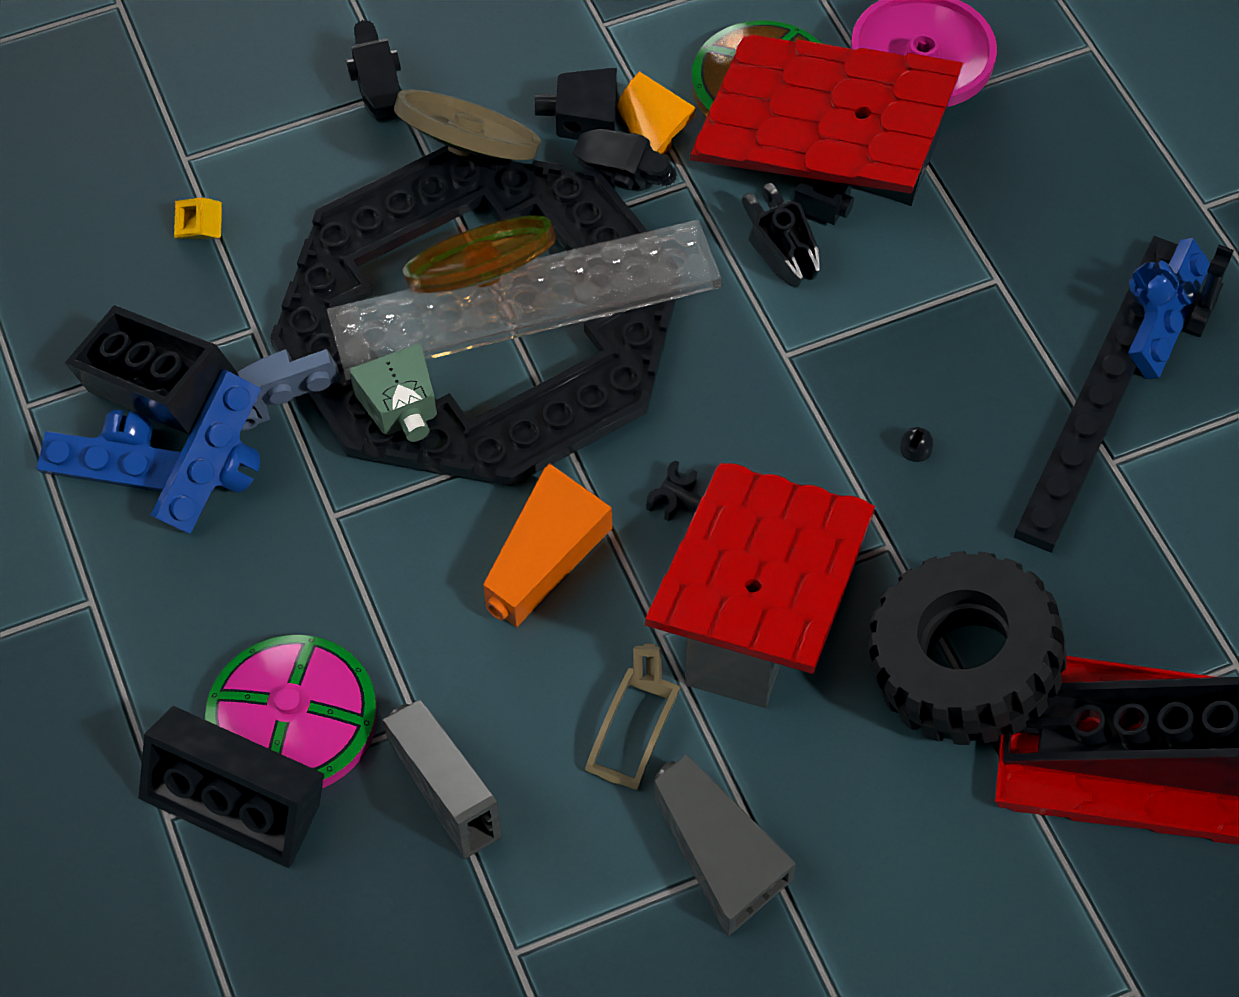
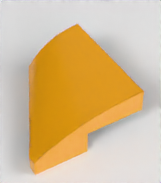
(653, 112)

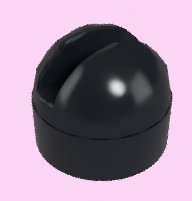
(924, 447)

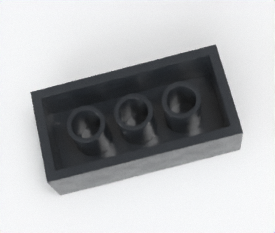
(149, 368)

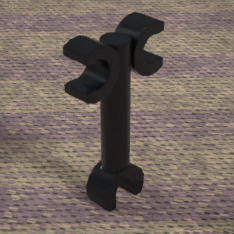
(1210, 290)
(675, 491)

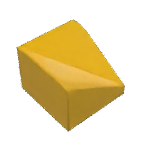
(198, 219)

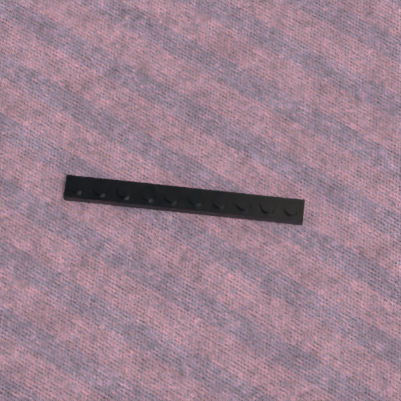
(1087, 422)

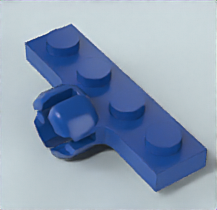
(1166, 304)
(211, 454)
(115, 457)

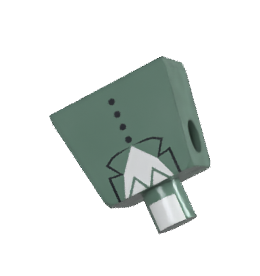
(397, 392)

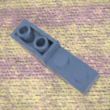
(285, 379)

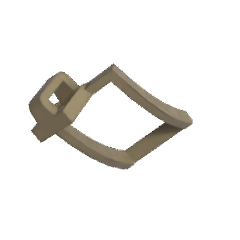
(652, 683)

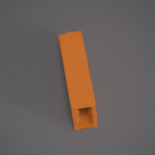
(545, 545)

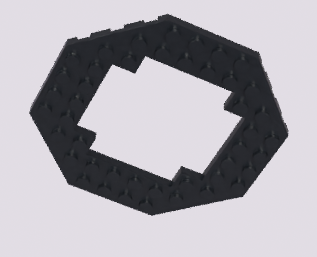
(539, 423)

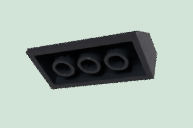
(229, 785)

